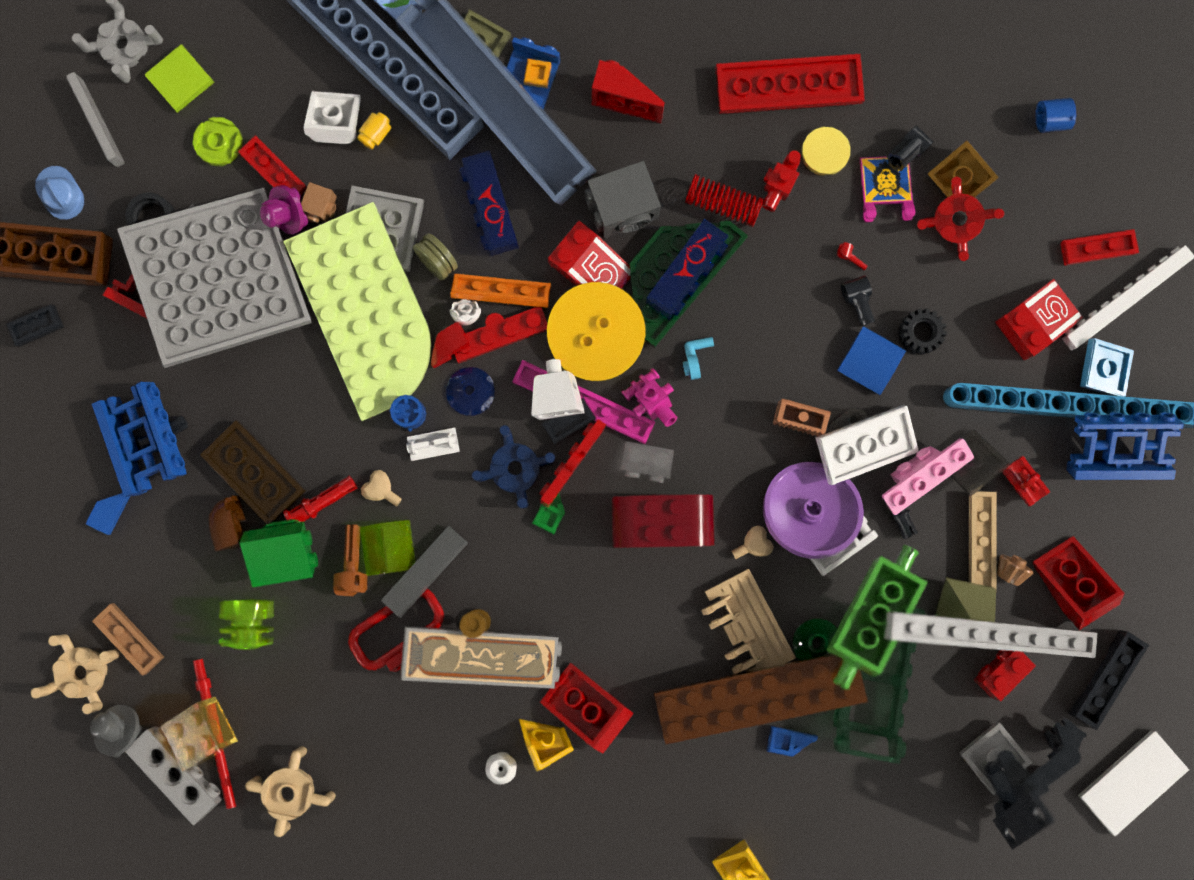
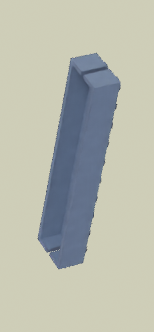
(497, 98)

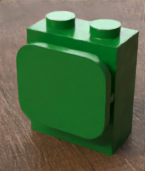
(278, 553)

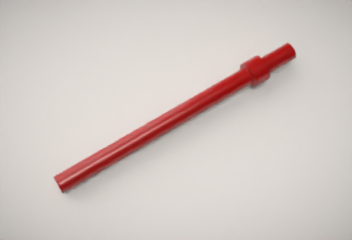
(203, 685)

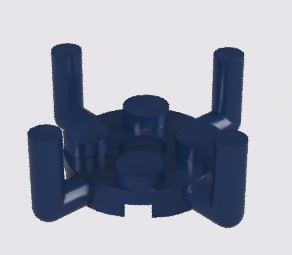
(501, 460)

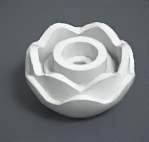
(465, 311)
(509, 768)

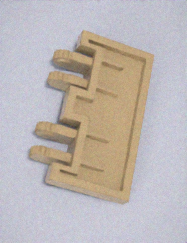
(750, 623)

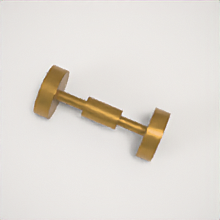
(475, 623)

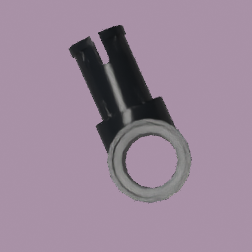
(857, 293)

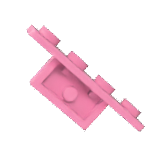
(924, 473)

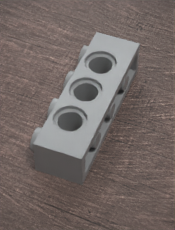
(160, 772)

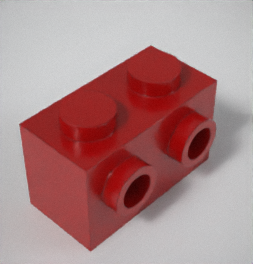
(1004, 673)

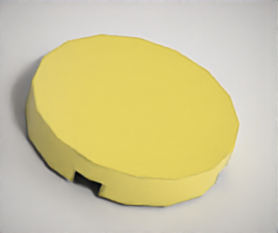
(825, 151)

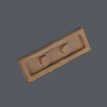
(128, 639)

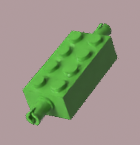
(861, 633)

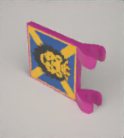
(885, 186)

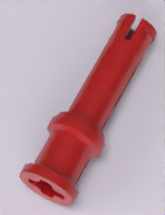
(310, 507)

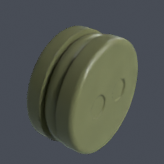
(435, 256)

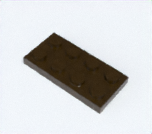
(252, 472)

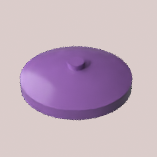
(810, 514)

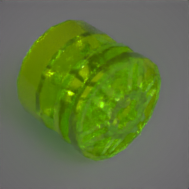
(246, 623)

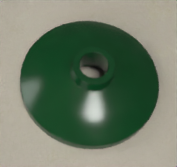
(809, 630)

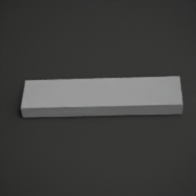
(95, 120)

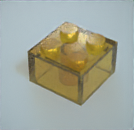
(199, 733)

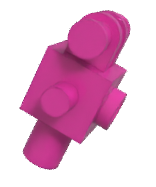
(652, 398)

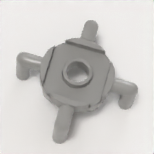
(111, 33)

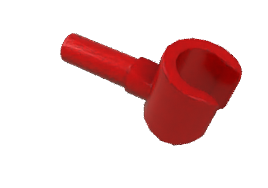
(844, 252)

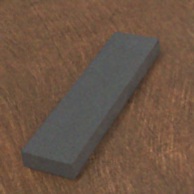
(424, 571)

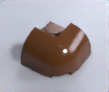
(225, 523)

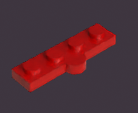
(502, 332)
(577, 454)

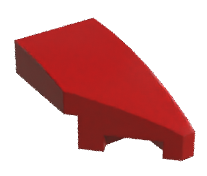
(448, 343)

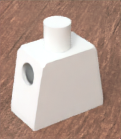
(555, 393)

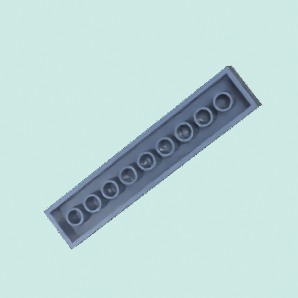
(394, 71)

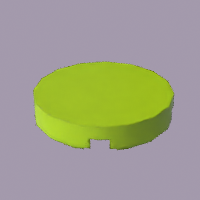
(217, 141)

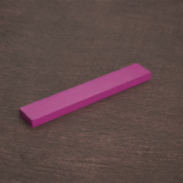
(612, 414)

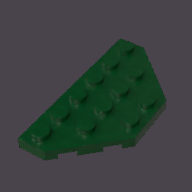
(656, 258)

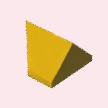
(545, 743)
(739, 864)

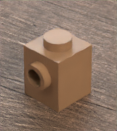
(318, 203)

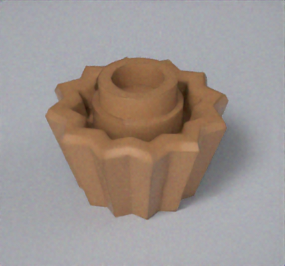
(1013, 569)

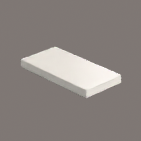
(867, 444)
(1133, 782)

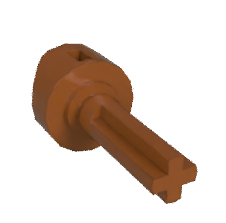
(350, 580)

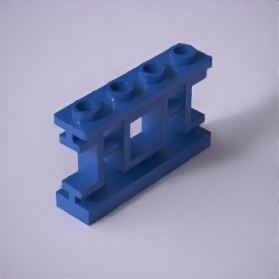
(122, 444)
(1124, 465)

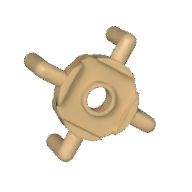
(65, 675)
(303, 792)

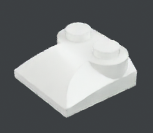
(332, 117)

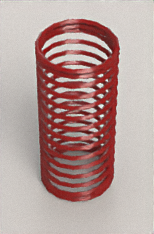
(754, 209)

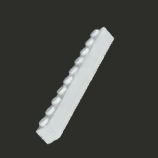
(1132, 294)

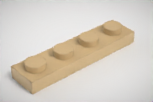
(982, 539)

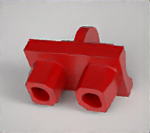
(1026, 481)

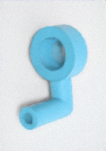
(691, 366)

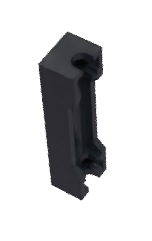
(1109, 679)

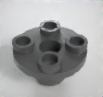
(115, 730)

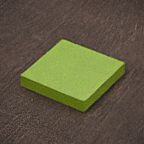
(179, 78)

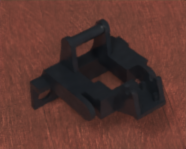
(1020, 790)

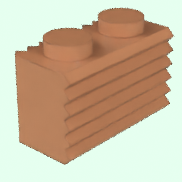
(801, 417)

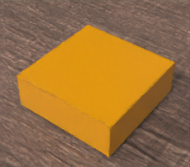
(537, 73)

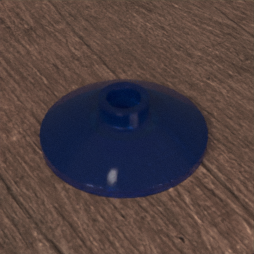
(479, 400)

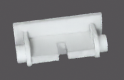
(432, 444)

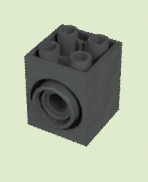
(623, 200)

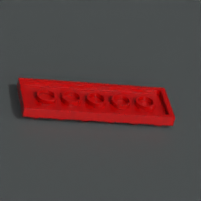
(789, 83)

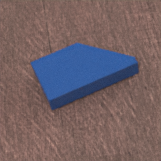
(106, 513)
(788, 741)

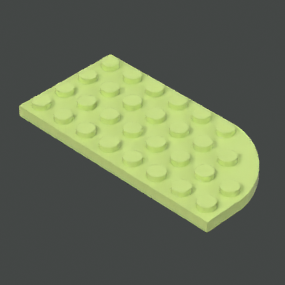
(364, 307)

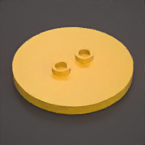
(596, 331)

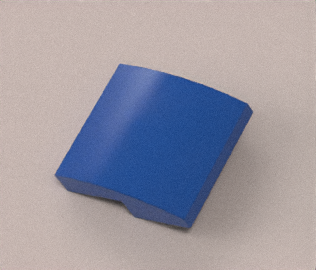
(871, 360)

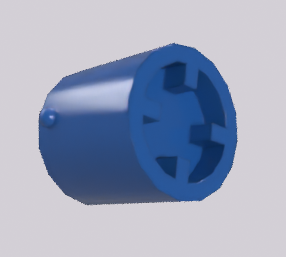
(1055, 115)
(408, 412)

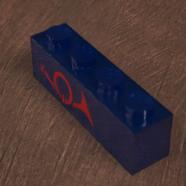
(489, 202)
(687, 268)

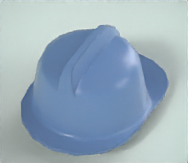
(59, 192)

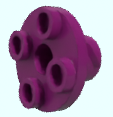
(284, 210)

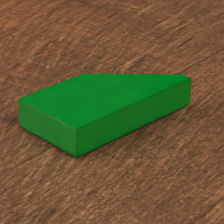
(550, 517)

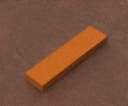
(500, 290)

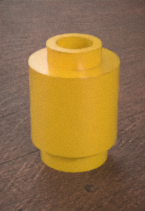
(374, 130)

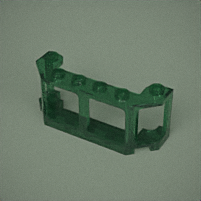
(896, 746)

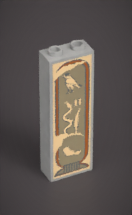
(483, 660)

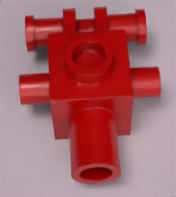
(781, 181)

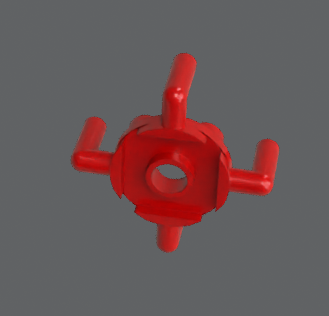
(960, 233)

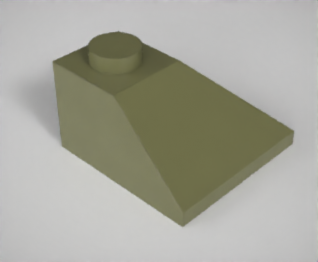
(967, 601)

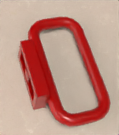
(394, 656)

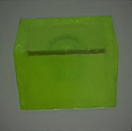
(387, 547)

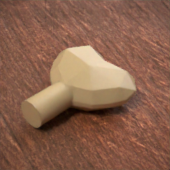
(379, 488)
(755, 543)

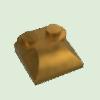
(967, 165)

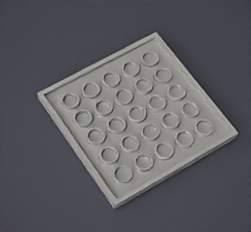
(213, 278)

